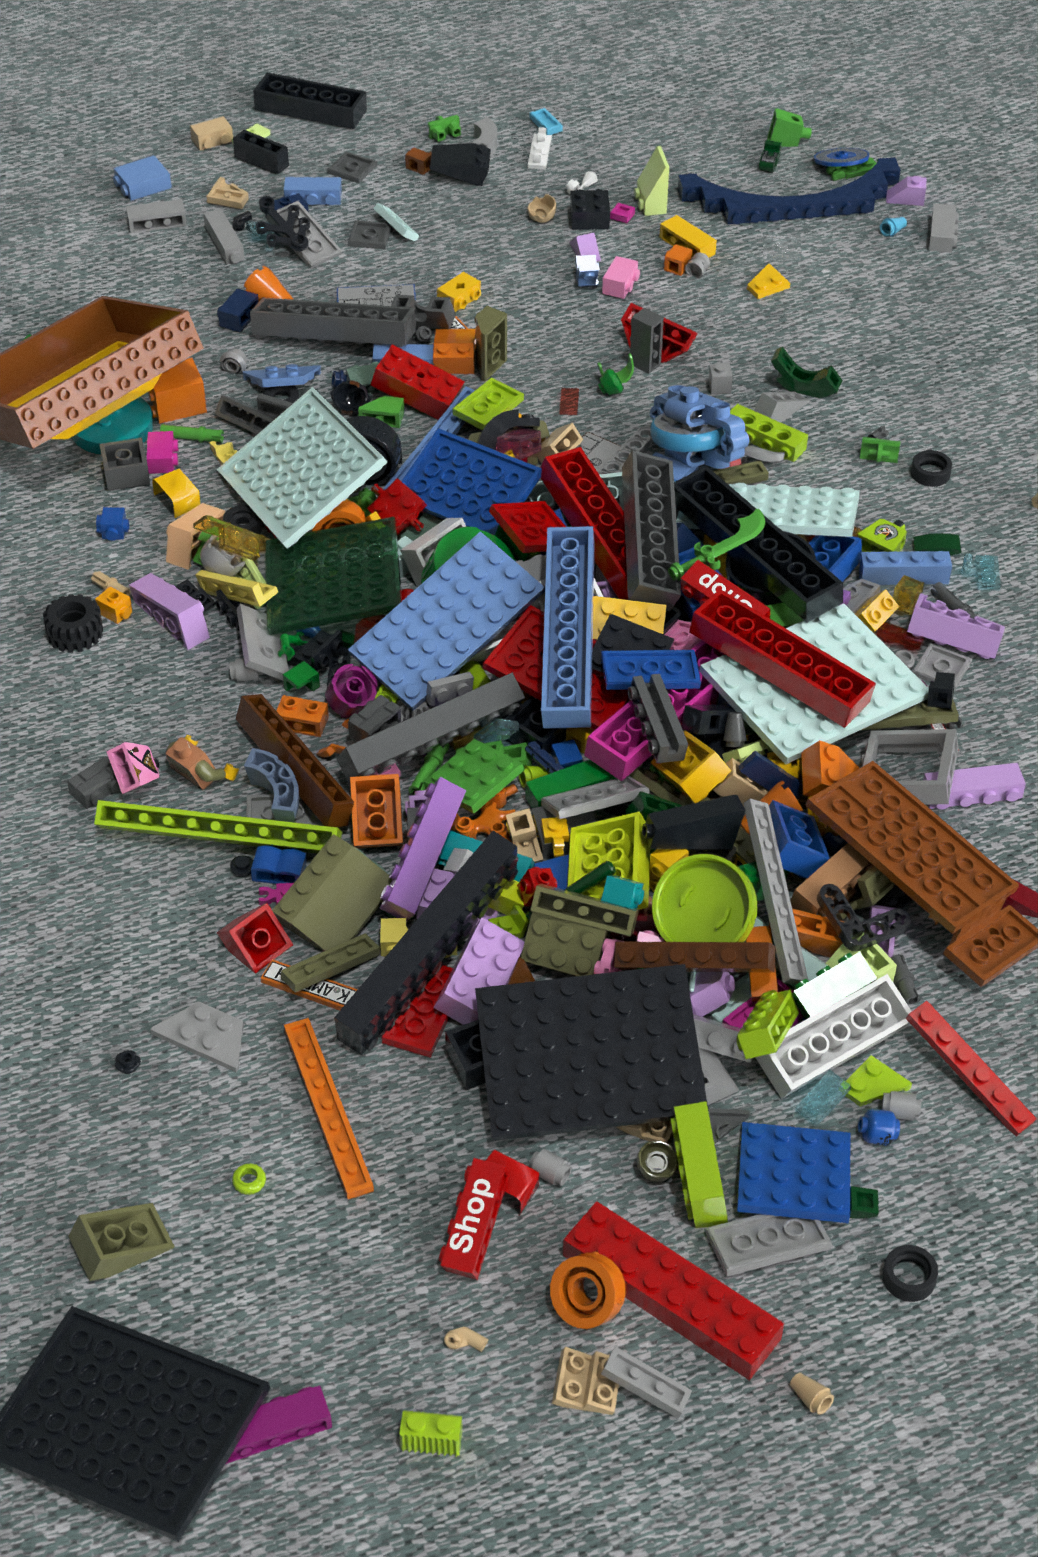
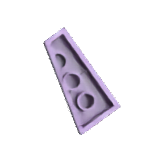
(171, 609)
(955, 628)

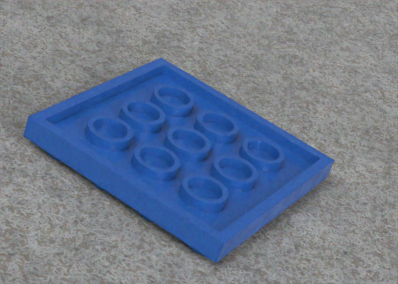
(794, 1172)

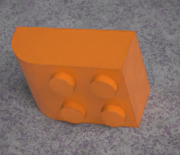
(376, 811)

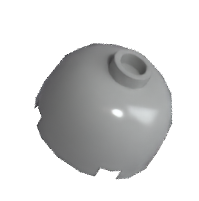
(219, 560)

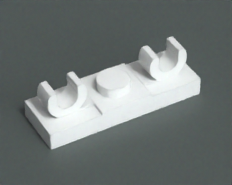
(539, 150)

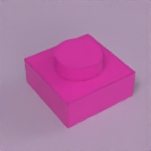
(622, 213)

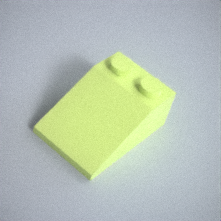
(653, 185)

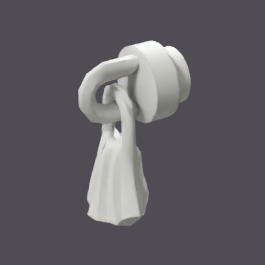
(589, 179)

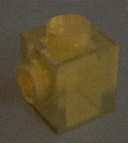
(907, 593)

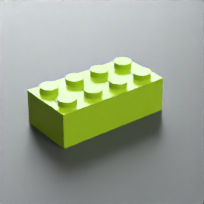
(698, 1165)

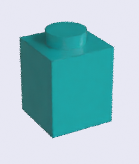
(623, 892)

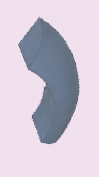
(272, 774)

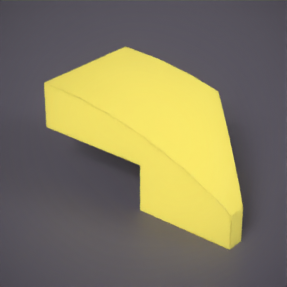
(222, 452)

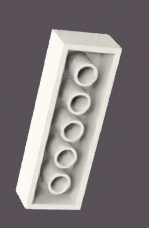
(836, 1036)

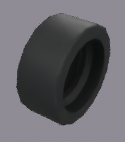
(928, 478)
(904, 1291)

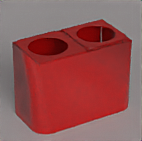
(522, 1179)

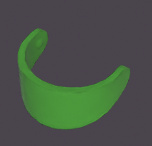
(626, 373)

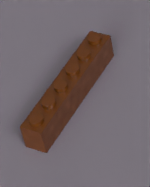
(697, 956)

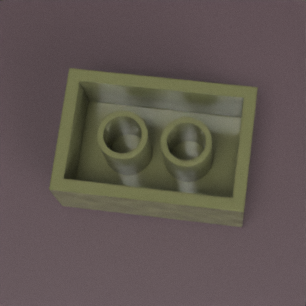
(563, 944)

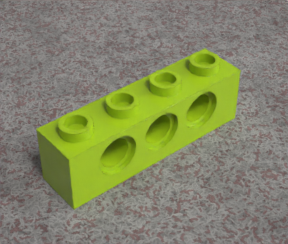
(771, 434)

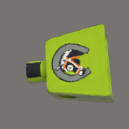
(883, 536)

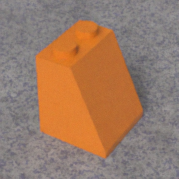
(178, 393)

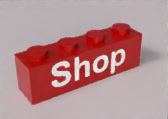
(702, 582)
(474, 1218)

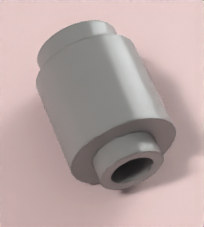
(240, 672)
(902, 1104)
(550, 1167)

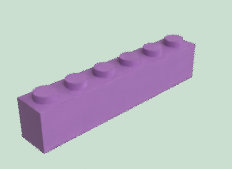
(422, 849)

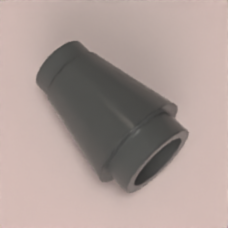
(734, 730)

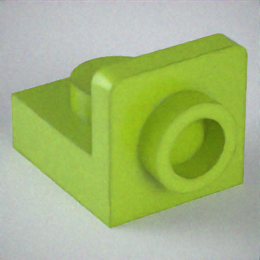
(515, 923)

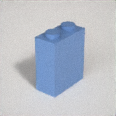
(142, 178)

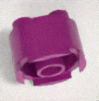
(351, 690)

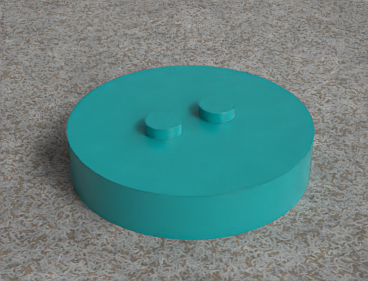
(124, 424)

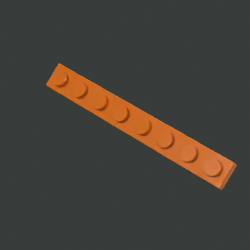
(328, 1109)

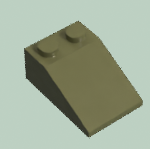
(118, 1239)

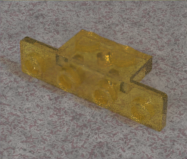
(233, 538)

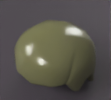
(657, 1155)

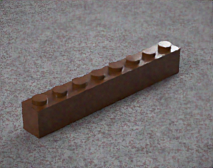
(314, 782)

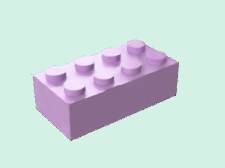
(483, 962)

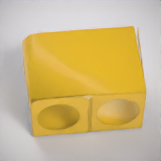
(179, 489)

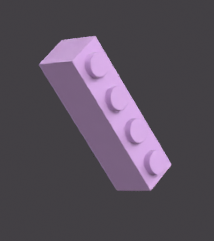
(983, 785)

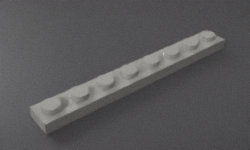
(775, 892)

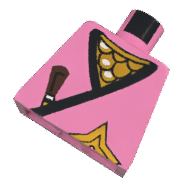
(133, 765)

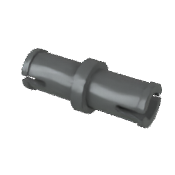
(905, 980)

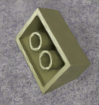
(490, 341)

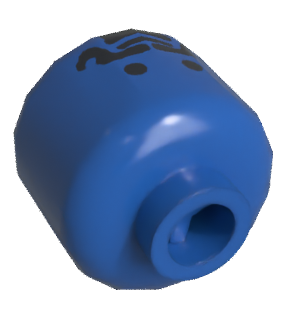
(879, 1127)

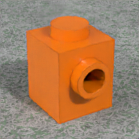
(677, 259)

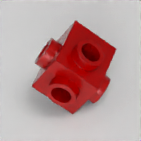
(532, 878)

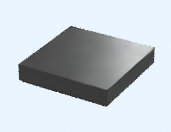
(352, 167)
(369, 234)

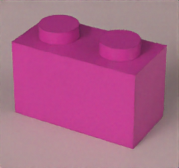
(161, 452)

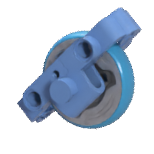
(697, 428)

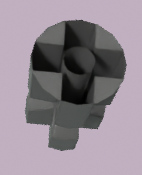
(879, 433)

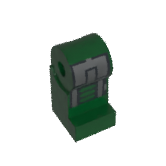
(770, 156)

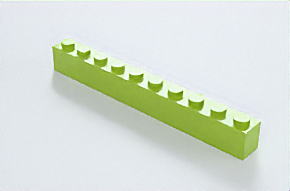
(212, 826)

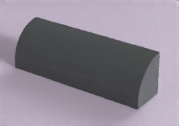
(243, 414)

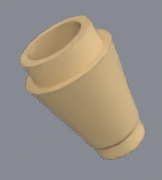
(813, 1394)

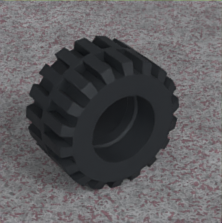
(73, 623)

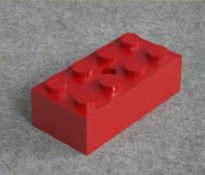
(417, 382)

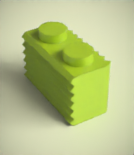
(431, 1433)

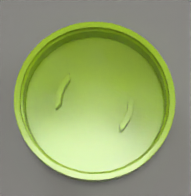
(704, 901)

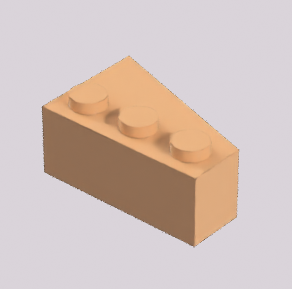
(183, 538)

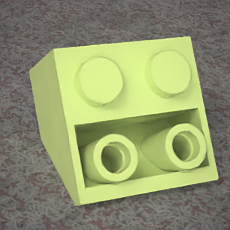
(875, 957)

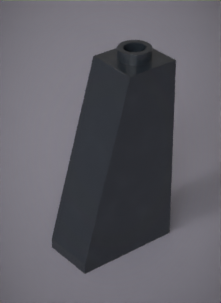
(696, 825)

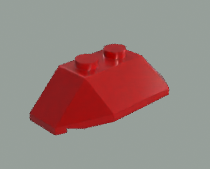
(675, 339)

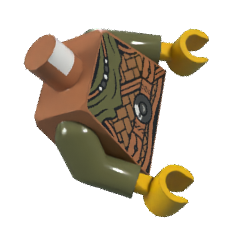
(194, 763)

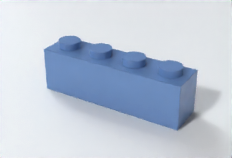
(889, 567)

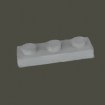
(646, 1382)

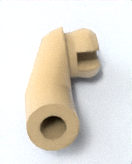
(464, 1337)

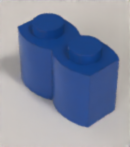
(277, 865)

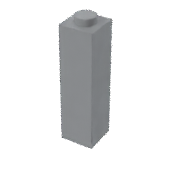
(223, 236)

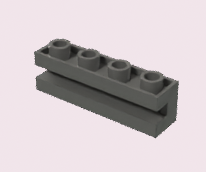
(658, 719)

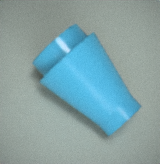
(891, 226)

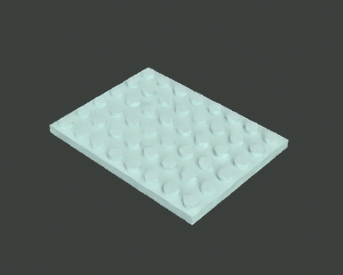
(301, 467)
(792, 725)

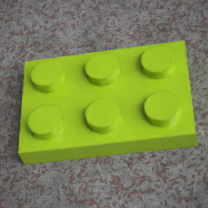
(487, 402)

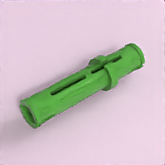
(191, 433)
(432, 760)

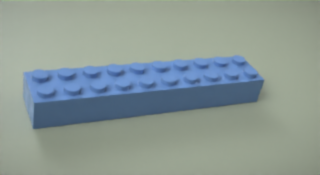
(568, 628)

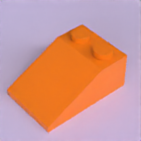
(455, 350)
(823, 766)

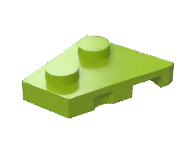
(873, 1080)

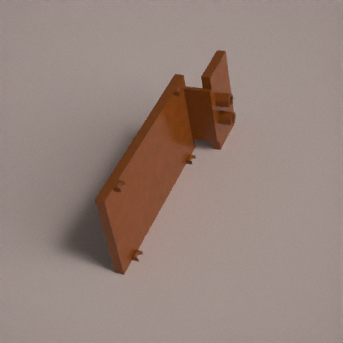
(932, 867)

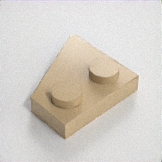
(227, 195)

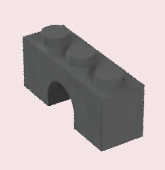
(436, 315)

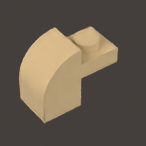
(524, 834)

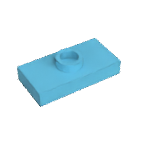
(545, 119)

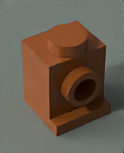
(418, 160)

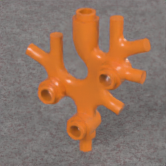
(490, 817)

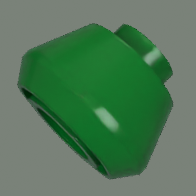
(610, 383)

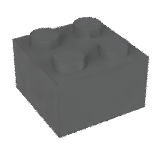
(124, 463)

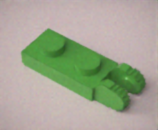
(852, 171)

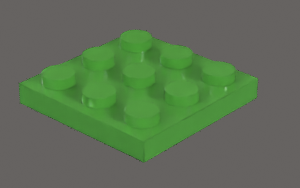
(478, 771)

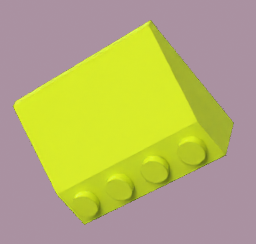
(613, 841)

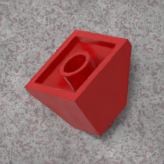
(255, 938)

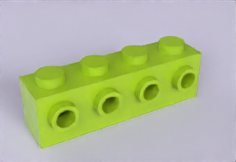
(767, 1024)

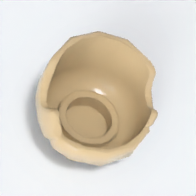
(542, 207)

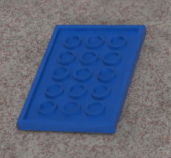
(467, 478)

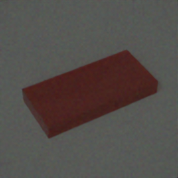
(569, 401)

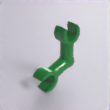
(286, 640)

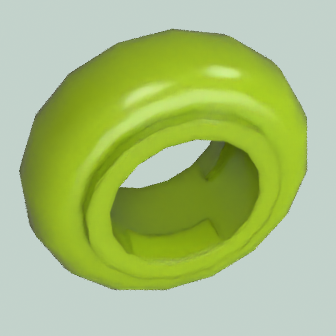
(249, 1188)

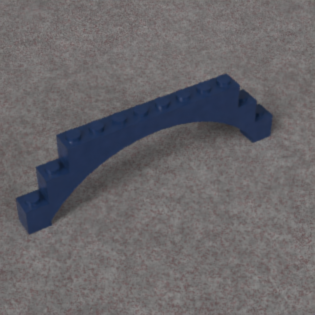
(748, 208)

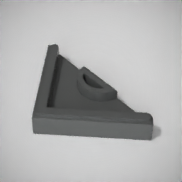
(725, 1120)

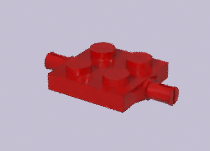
(400, 503)

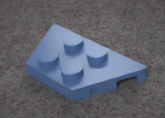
(274, 376)

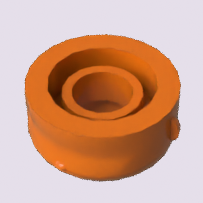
(345, 512)
(569, 1294)

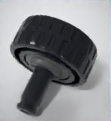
(384, 440)

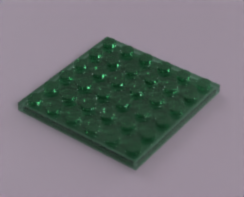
(333, 576)

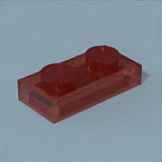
(895, 634)

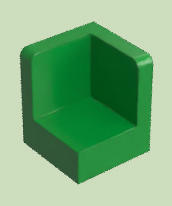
(301, 675)

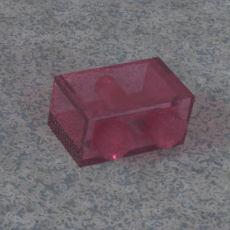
(521, 441)

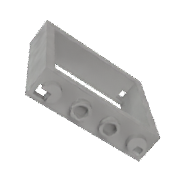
(934, 740)

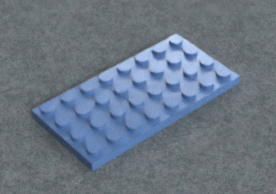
(446, 620)

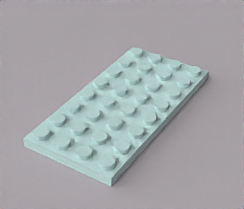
(800, 508)

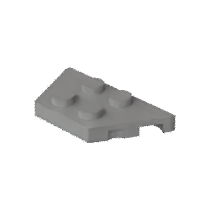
(204, 1033)

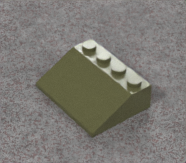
(333, 896)

